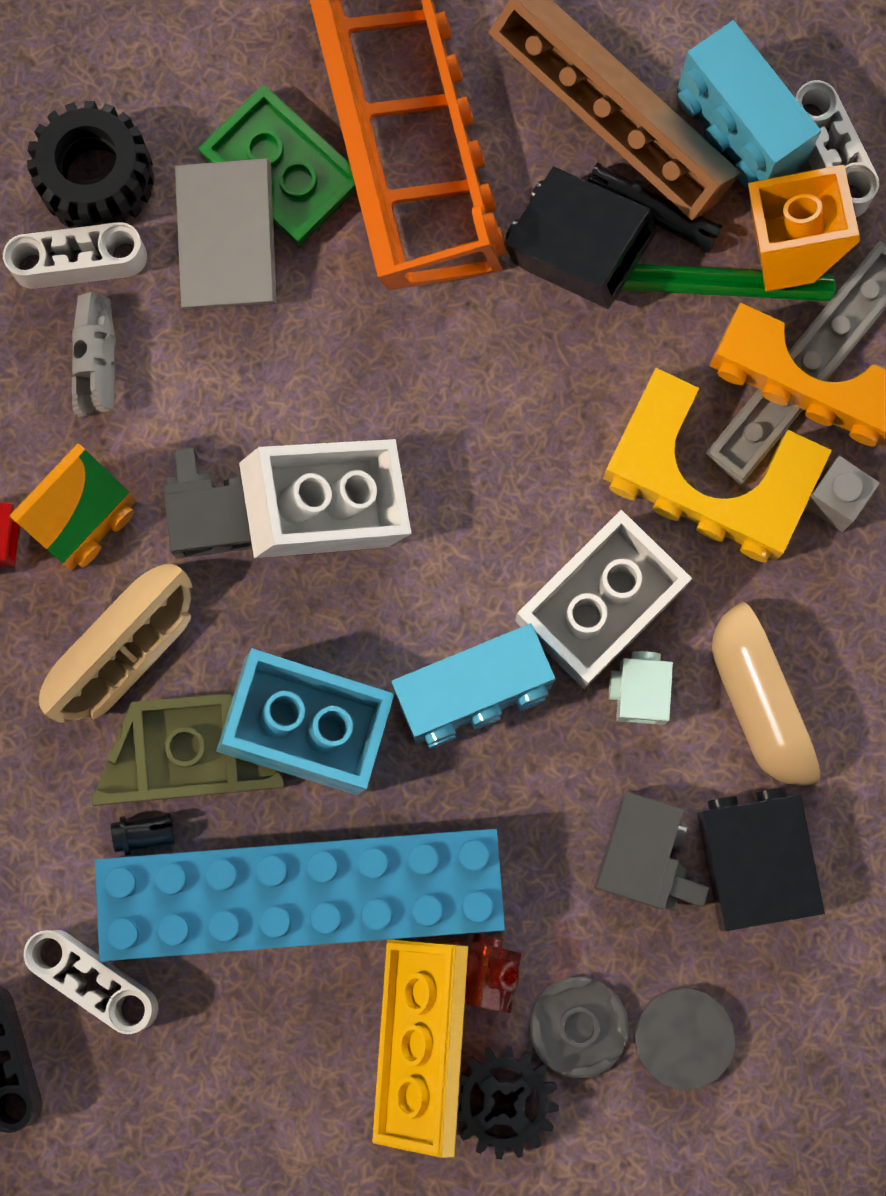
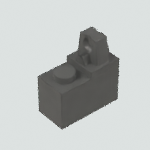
(204, 516)
(639, 854)

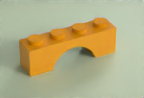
(757, 354)

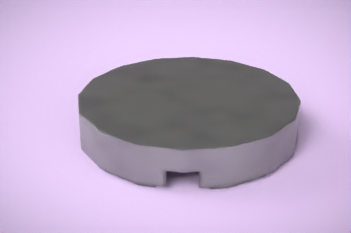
(563, 1014)
(684, 1038)

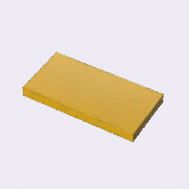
(420, 1047)

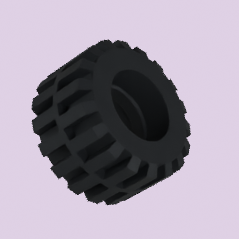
(80, 132)

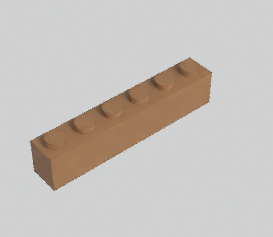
(615, 104)

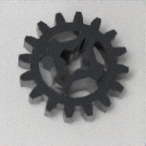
(518, 1119)

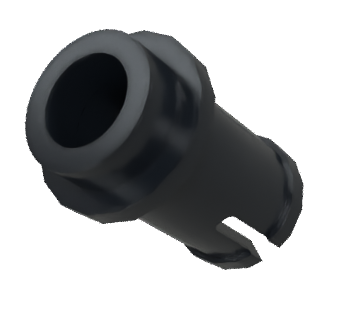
(141, 833)

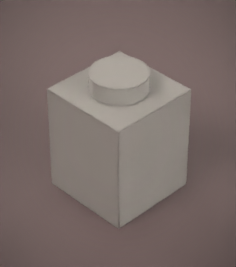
(841, 494)

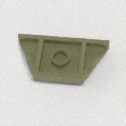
(171, 754)

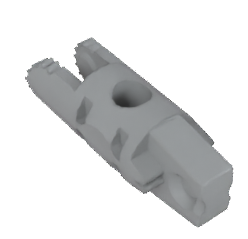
(93, 355)

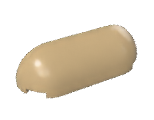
(118, 646)
(763, 698)

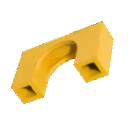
(758, 520)

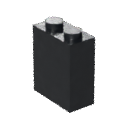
(580, 236)
(760, 860)

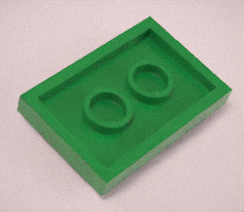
(306, 171)

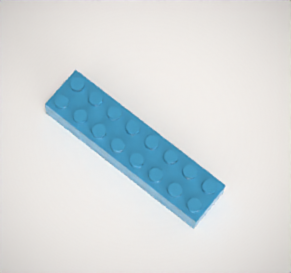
(298, 895)

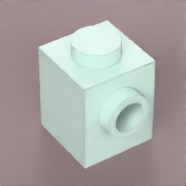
(642, 688)

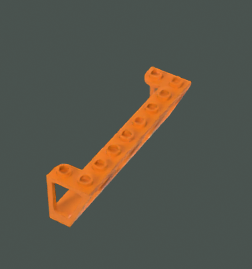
(371, 186)

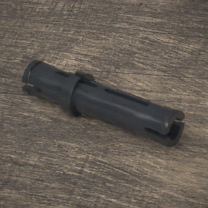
(663, 210)

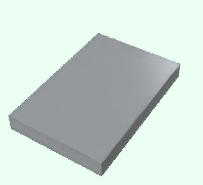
(225, 234)

